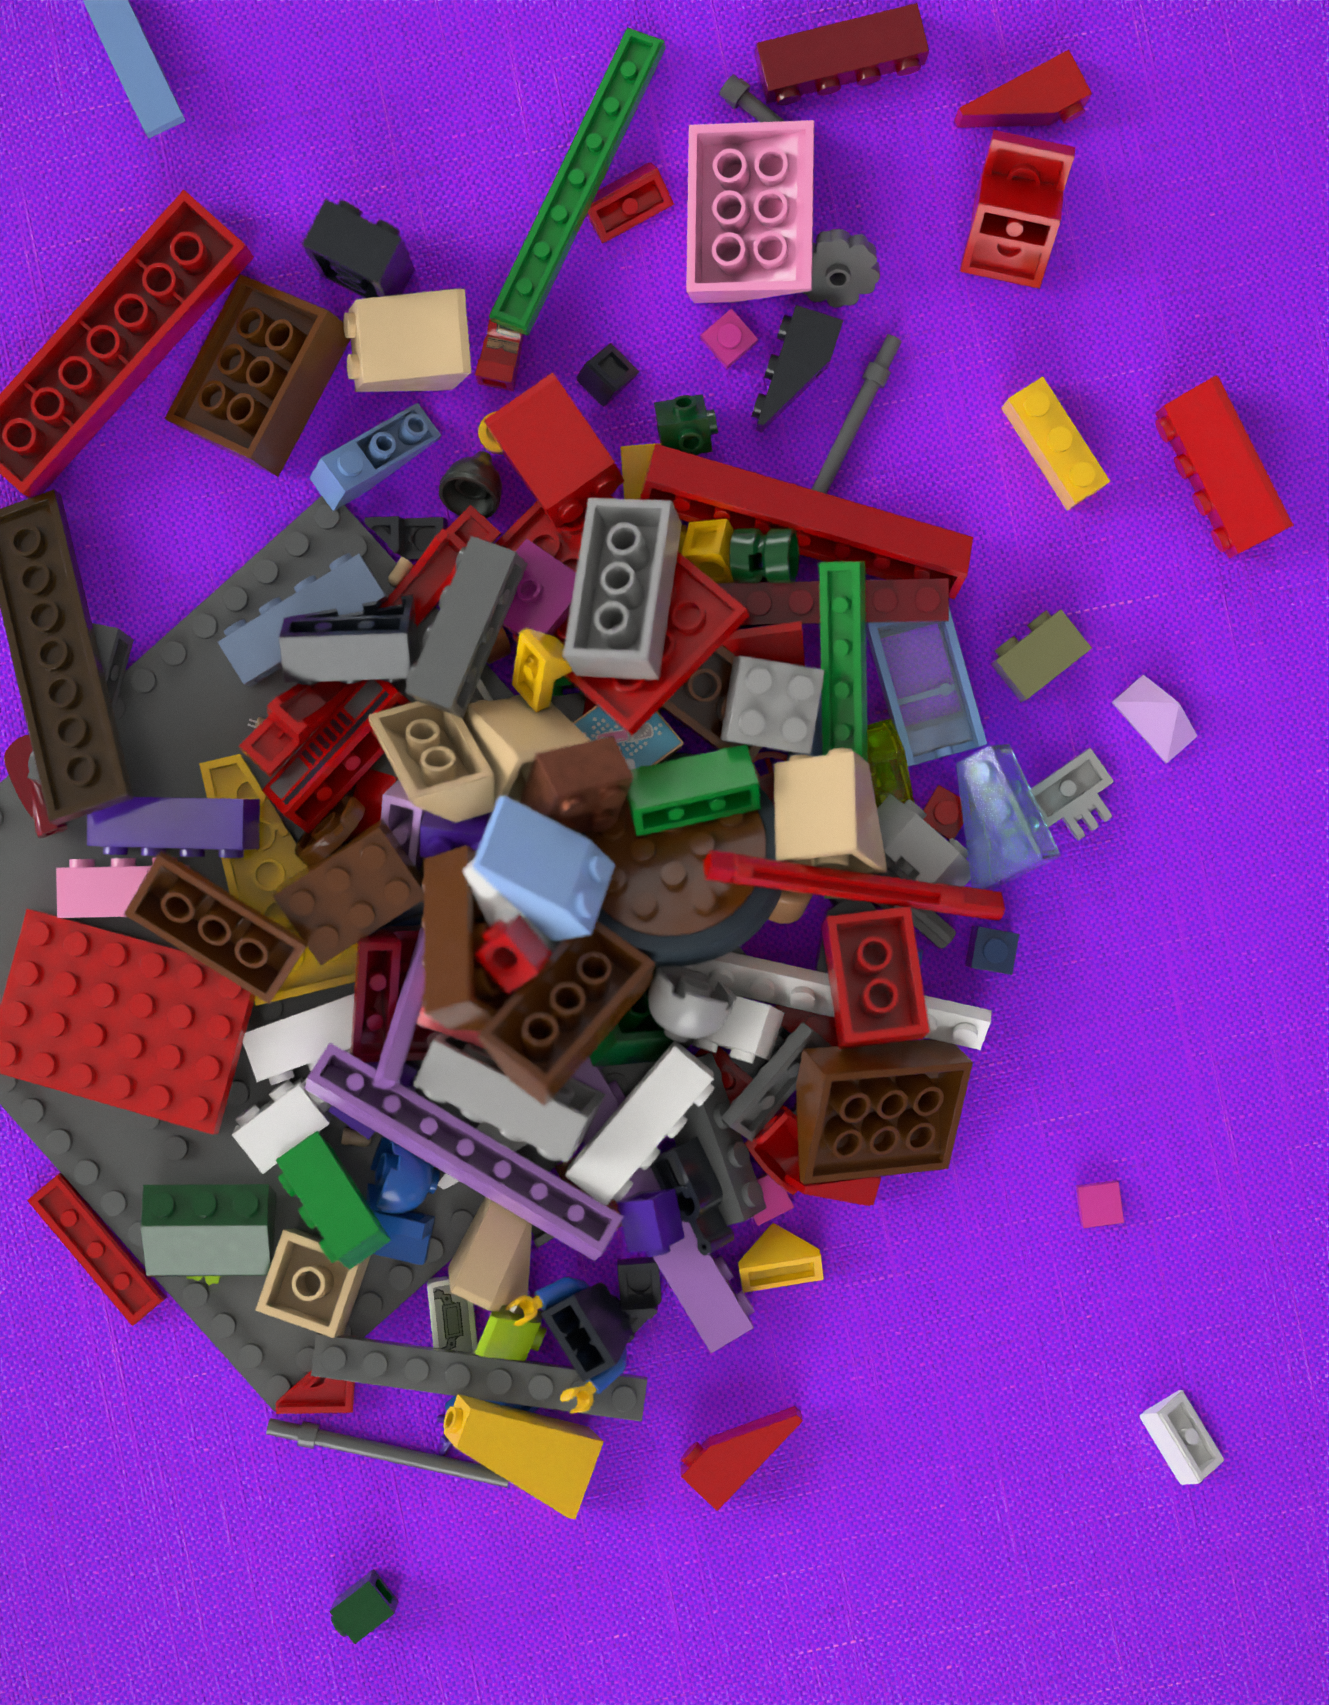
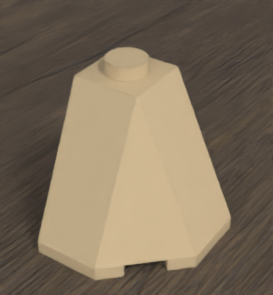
(492, 1259)

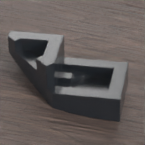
(407, 535)
(638, 1290)

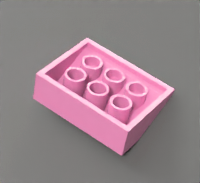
(749, 210)

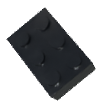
(358, 253)

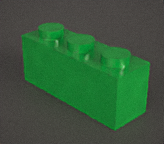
(693, 790)
(331, 1201)

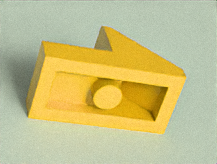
(537, 666)

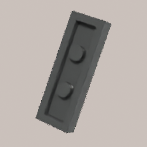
(772, 1084)

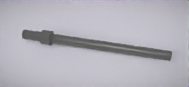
(874, 377)
(310, 1435)

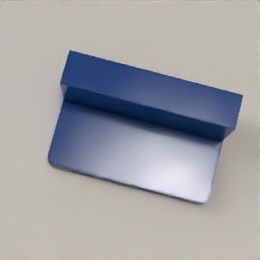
(409, 1236)

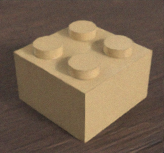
(309, 1287)

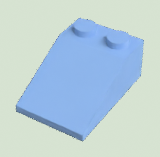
(544, 870)

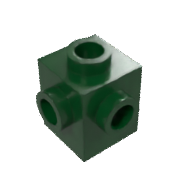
(686, 424)

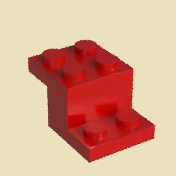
(1017, 209)

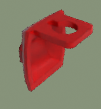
(777, 1147)

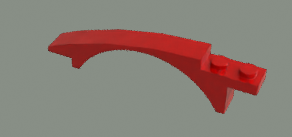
(305, 708)

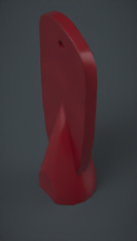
(28, 791)

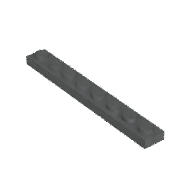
(469, 1375)

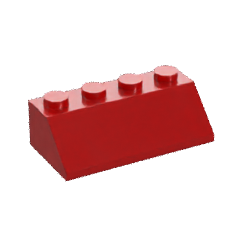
(1222, 468)

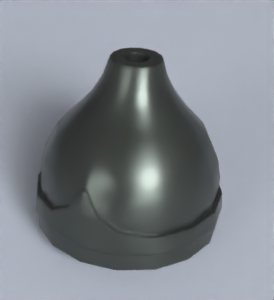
(472, 483)

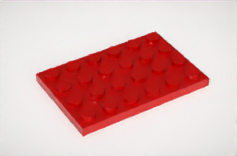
(697, 623)
(121, 1022)

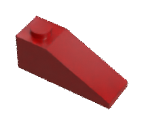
(1032, 99)
(732, 1456)

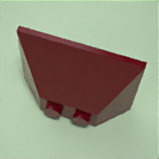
(378, 984)

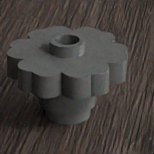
(842, 268)

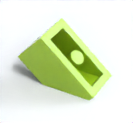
(508, 1341)

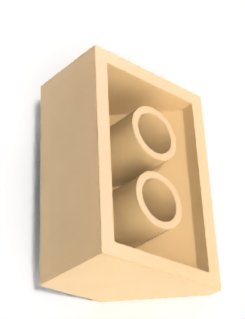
(436, 760)

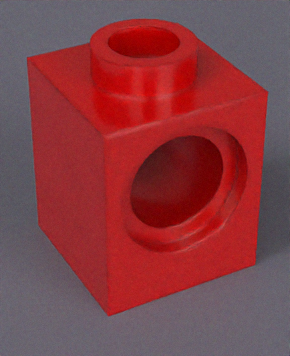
(508, 968)

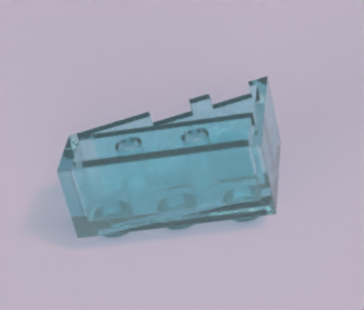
(1001, 819)

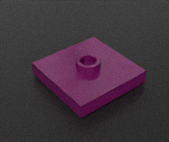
(543, 593)

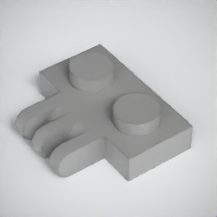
(1073, 794)

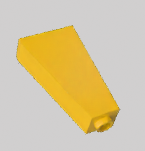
(528, 1449)

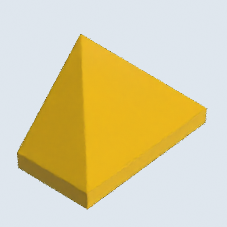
(779, 1261)

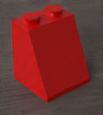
(554, 450)

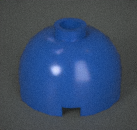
(400, 1179)

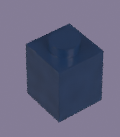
(992, 950)

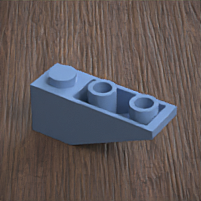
(373, 456)

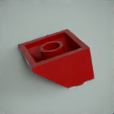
(772, 643)

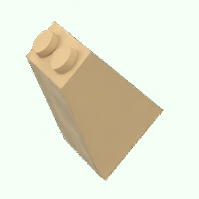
(408, 342)
(512, 734)
(828, 813)

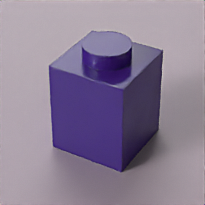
(651, 1221)

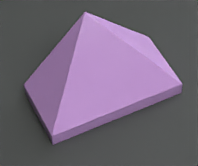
(1156, 717)

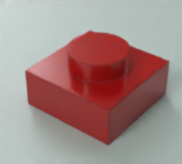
(944, 812)

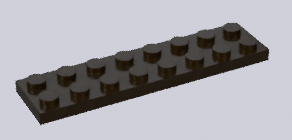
(58, 662)

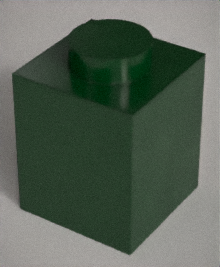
(363, 1607)

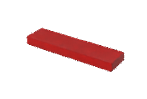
(96, 1249)

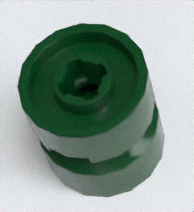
(778, 559)

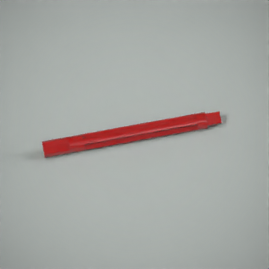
(853, 885)

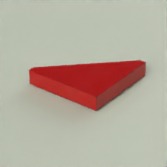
(317, 1396)

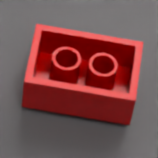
(875, 977)

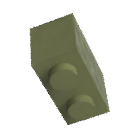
(1040, 655)

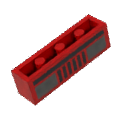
(333, 756)

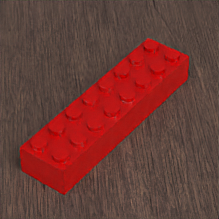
(114, 341)

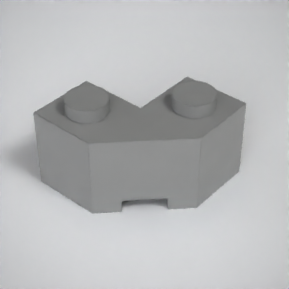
(918, 847)

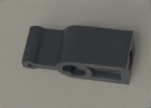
(697, 1192)

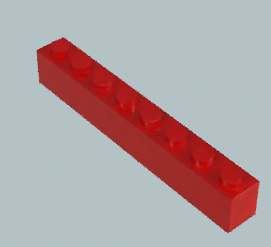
(825, 524)

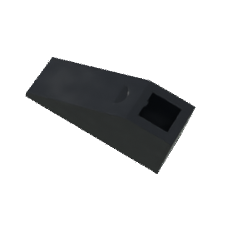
(804, 356)

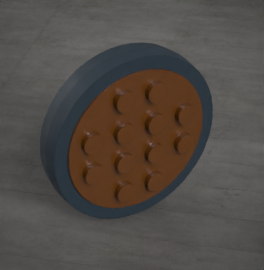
(661, 891)

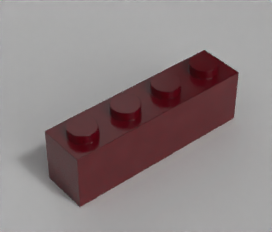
(842, 54)

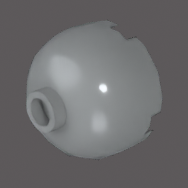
(687, 1004)

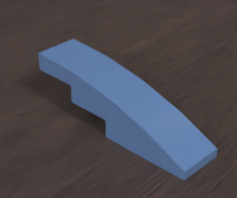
(135, 65)

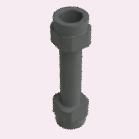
(737, 93)

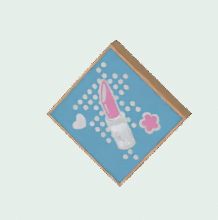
(647, 747)

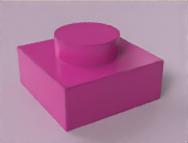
(729, 338)

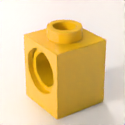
(709, 548)

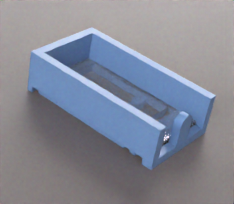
(926, 688)

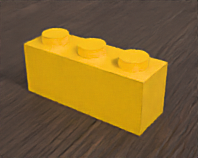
(1055, 443)

